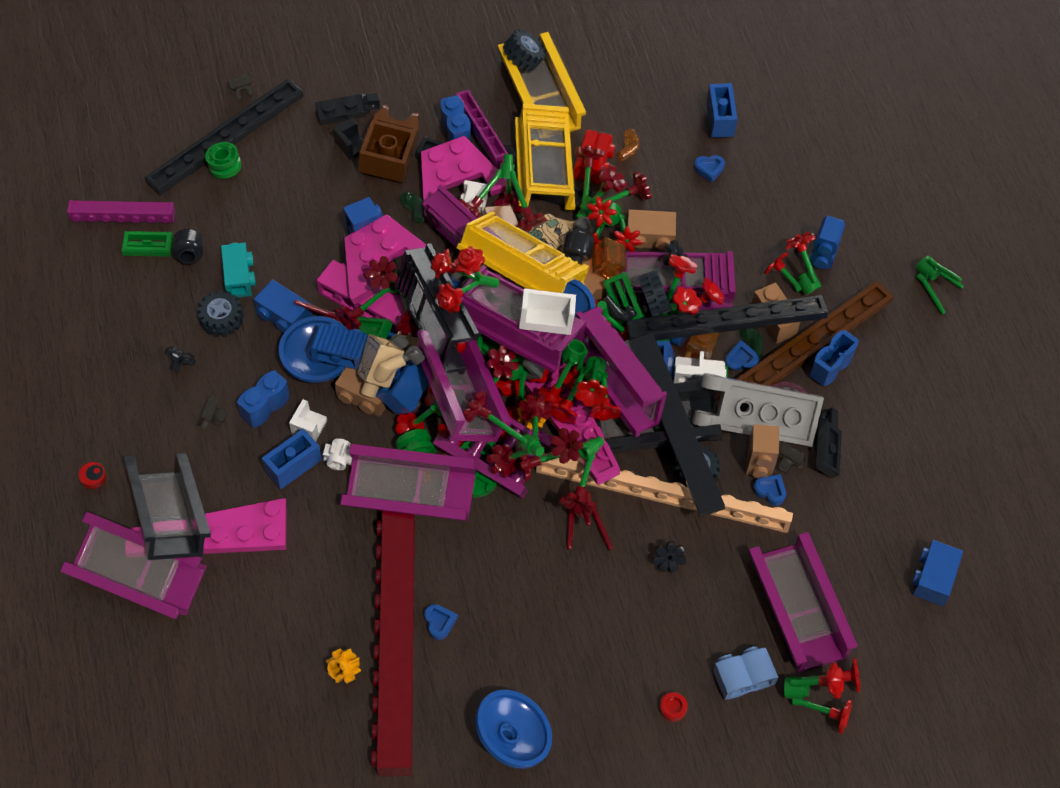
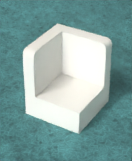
(307, 419)

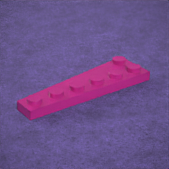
(604, 464)
(246, 528)

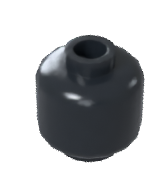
(578, 245)
(187, 246)

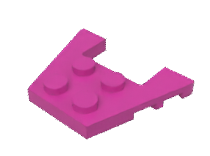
(453, 164)
(371, 242)

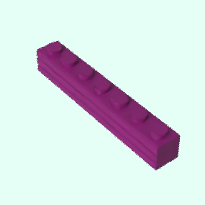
(483, 129)
(121, 211)

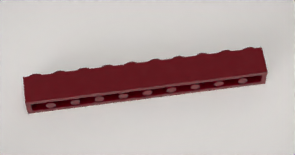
(395, 647)

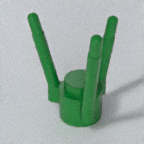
(930, 269)

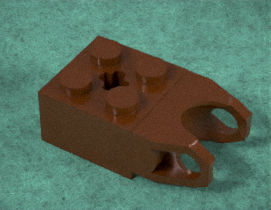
(389, 145)

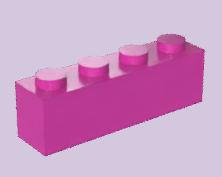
(335, 287)

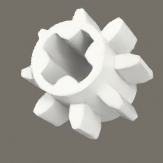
(337, 454)

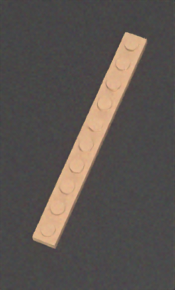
(672, 494)

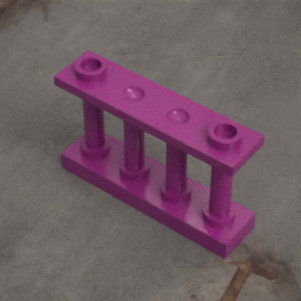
(515, 481)

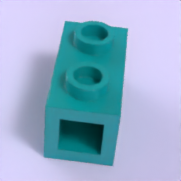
(236, 269)

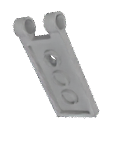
(767, 405)

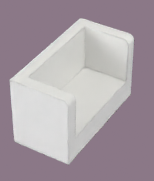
(547, 311)

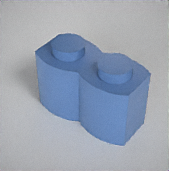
(745, 672)

